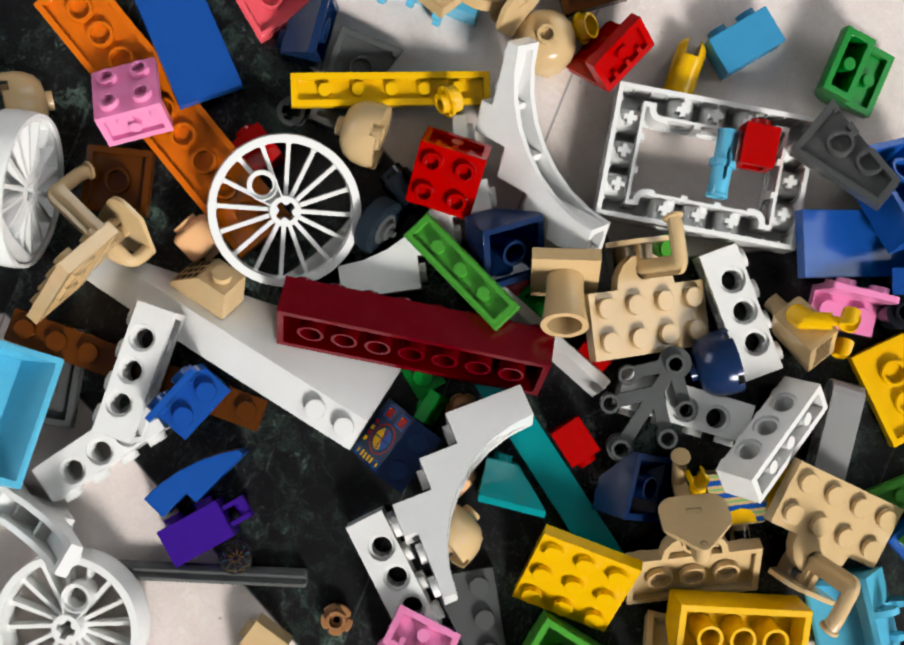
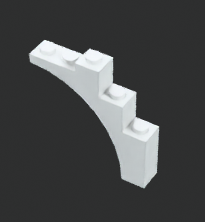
(525, 162)
(398, 266)
(428, 516)
(43, 527)

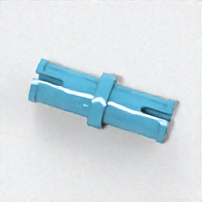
(722, 163)

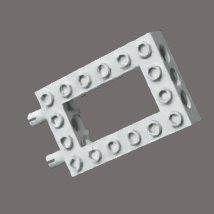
(699, 117)

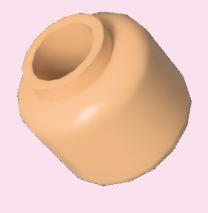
(195, 238)

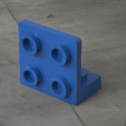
(190, 400)

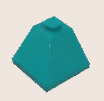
(506, 486)

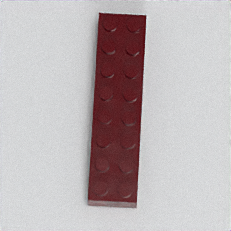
(412, 335)

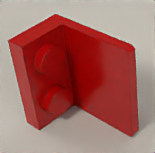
(612, 52)
(447, 172)

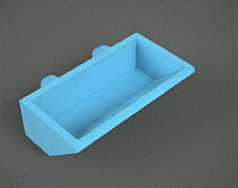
(25, 396)
(870, 618)

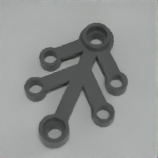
(651, 399)

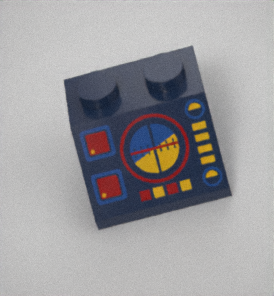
(395, 444)

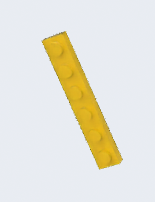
(390, 88)

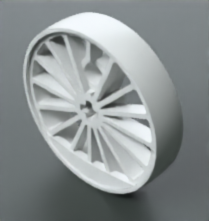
(28, 167)
(327, 256)
(68, 615)

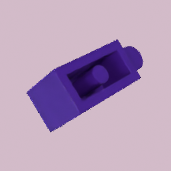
(202, 529)

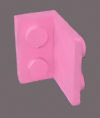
(129, 102)
(843, 292)
(415, 629)

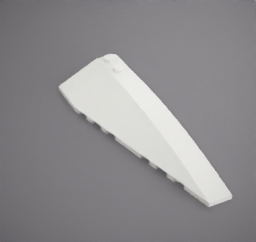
(319, 388)

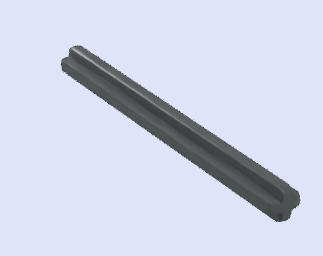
(216, 575)

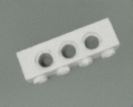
(710, 268)
(154, 361)
(733, 413)
(772, 439)
(57, 474)
(393, 593)

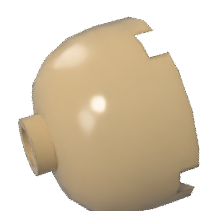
(555, 40)
(25, 93)
(363, 132)
(464, 535)

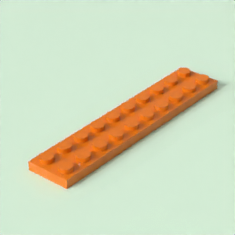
(106, 38)

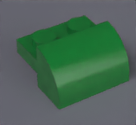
(854, 73)

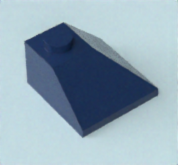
(309, 34)
(504, 242)
(634, 487)

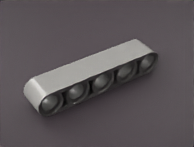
(837, 429)

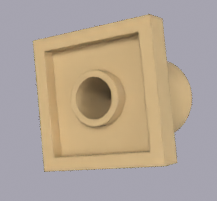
(563, 279)

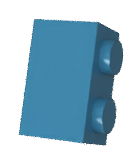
(743, 42)

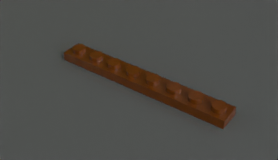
(99, 357)

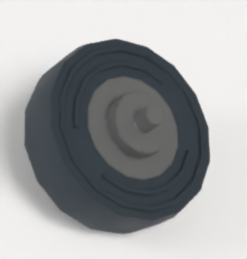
(378, 225)

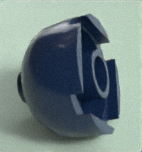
(716, 364)

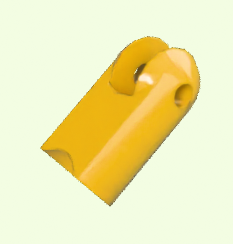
(685, 68)

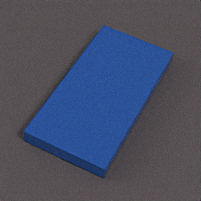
(189, 49)
(840, 246)

